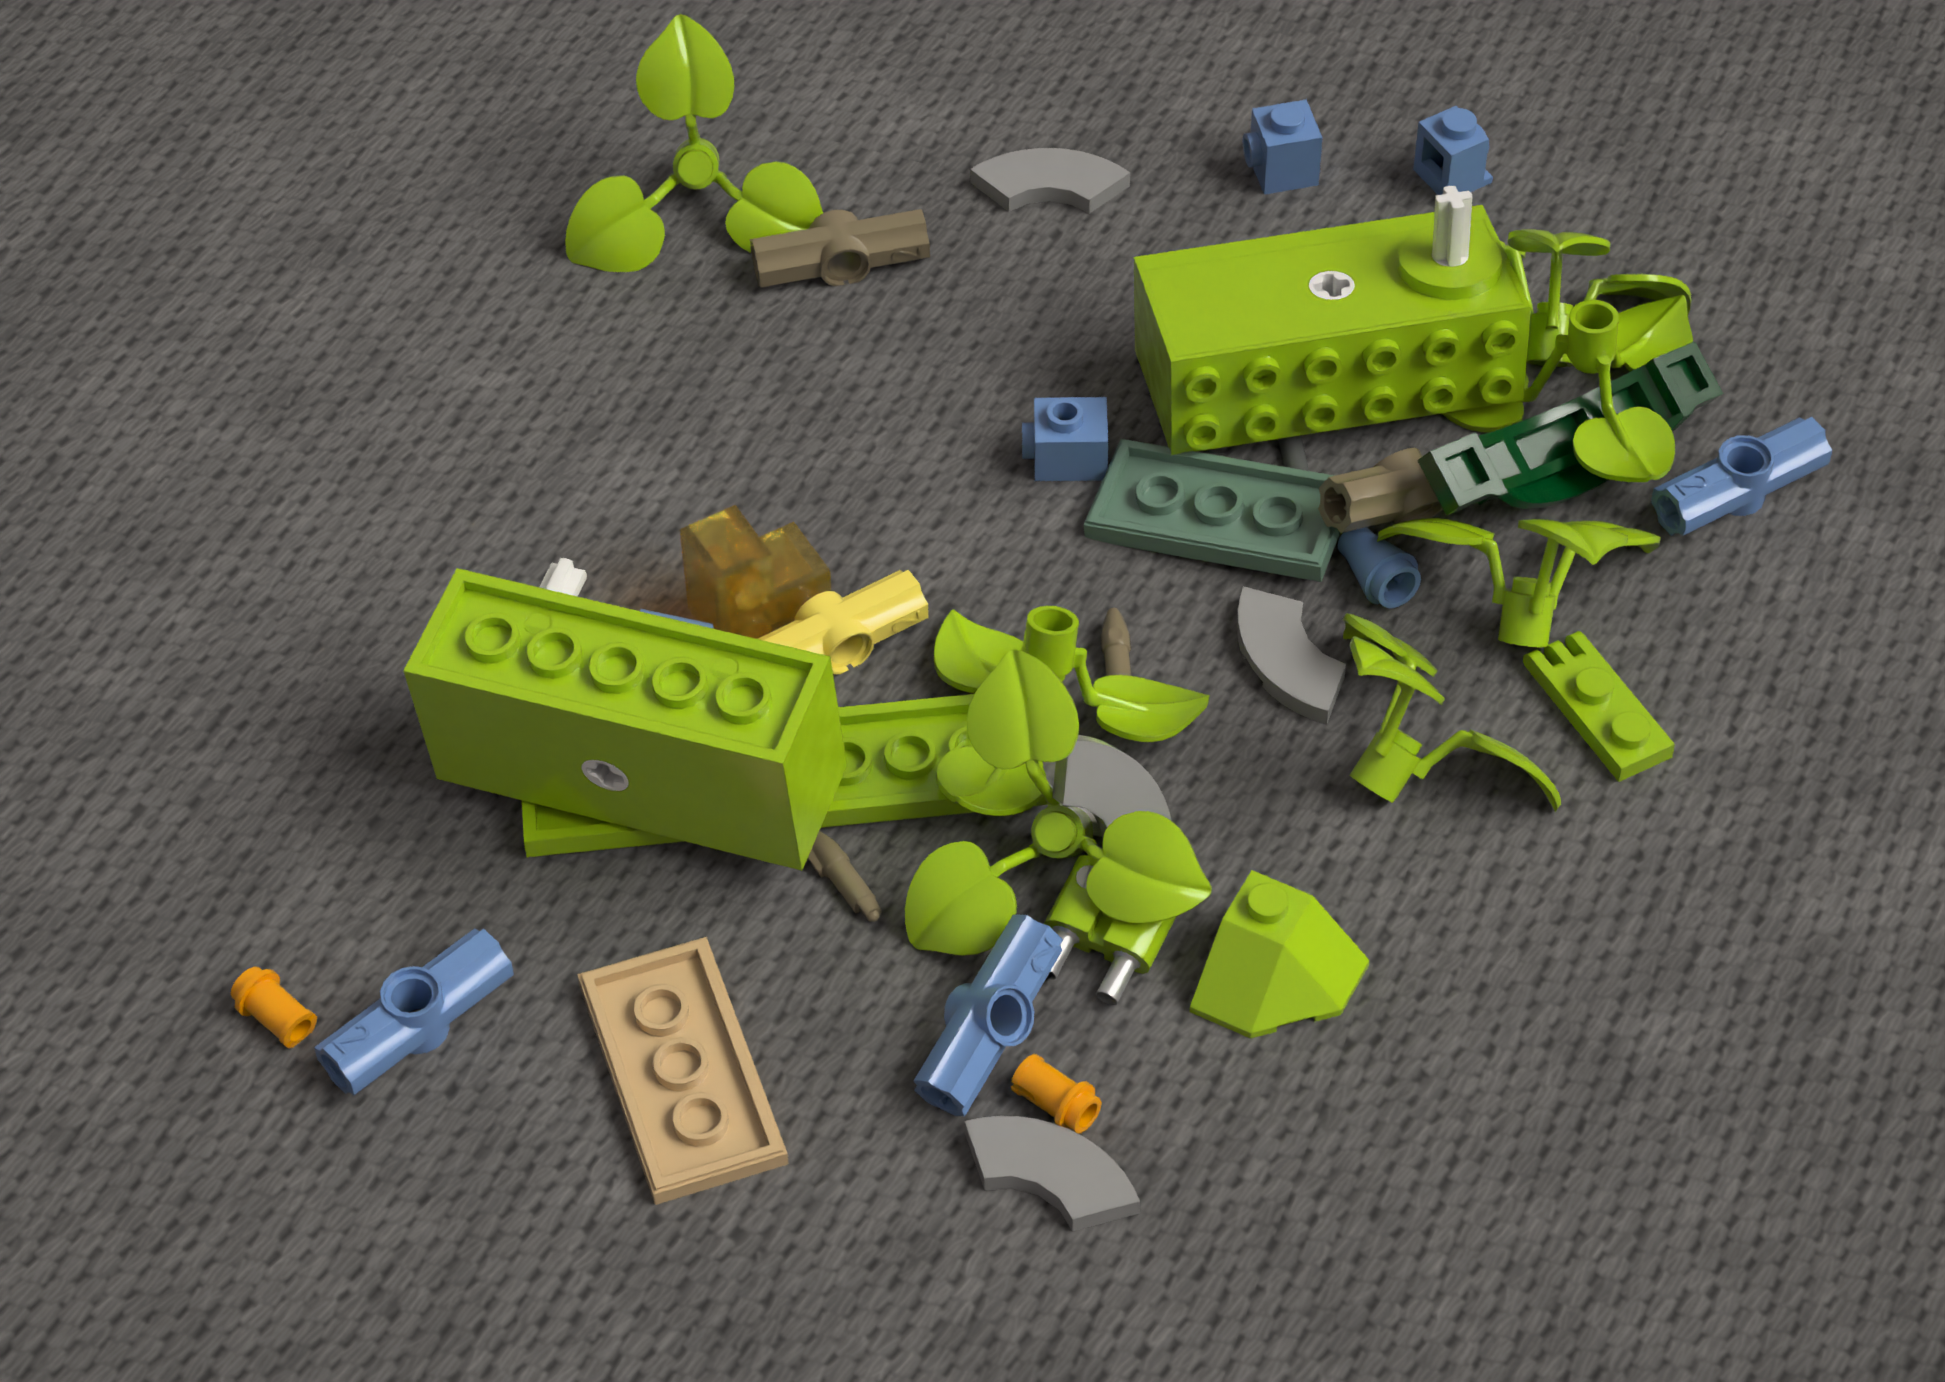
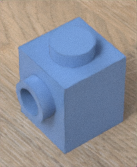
(1284, 146)
(1067, 439)

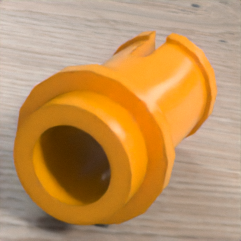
(260, 995)
(1069, 1102)

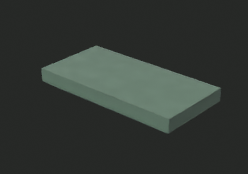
(1213, 510)

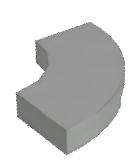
(1051, 176)
(1284, 657)
(1106, 782)
(1053, 1165)

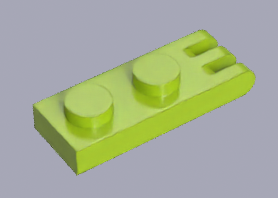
(1600, 706)

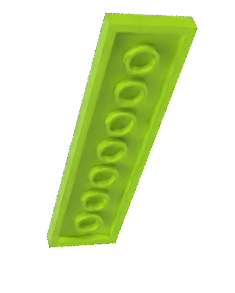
(888, 777)

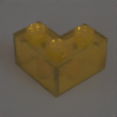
(748, 580)

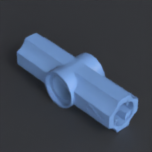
(1741, 476)
(988, 1015)
(389, 1033)

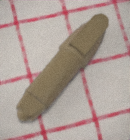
(1116, 644)
(835, 864)

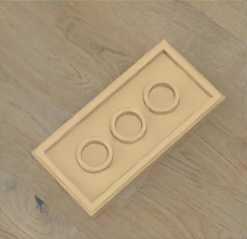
(682, 1070)

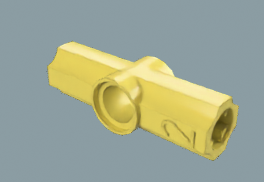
(853, 624)

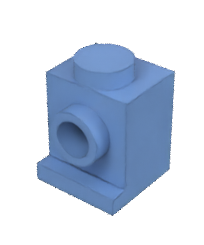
(1458, 145)

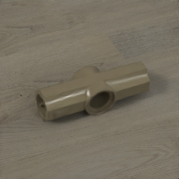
(840, 248)
(1380, 494)

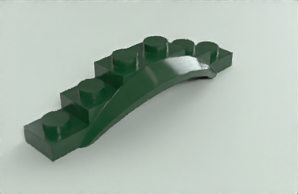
(1535, 458)

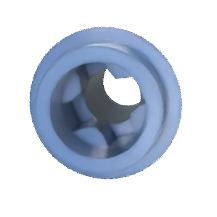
(1381, 568)

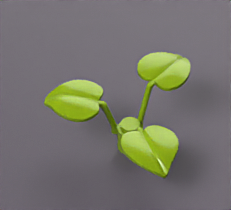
(676, 78)
(1553, 316)
(1624, 445)
(1530, 601)
(1125, 703)
(1392, 753)
(1145, 859)

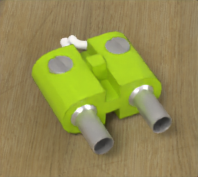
(1086, 927)

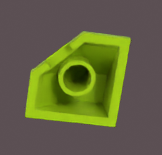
(1276, 962)

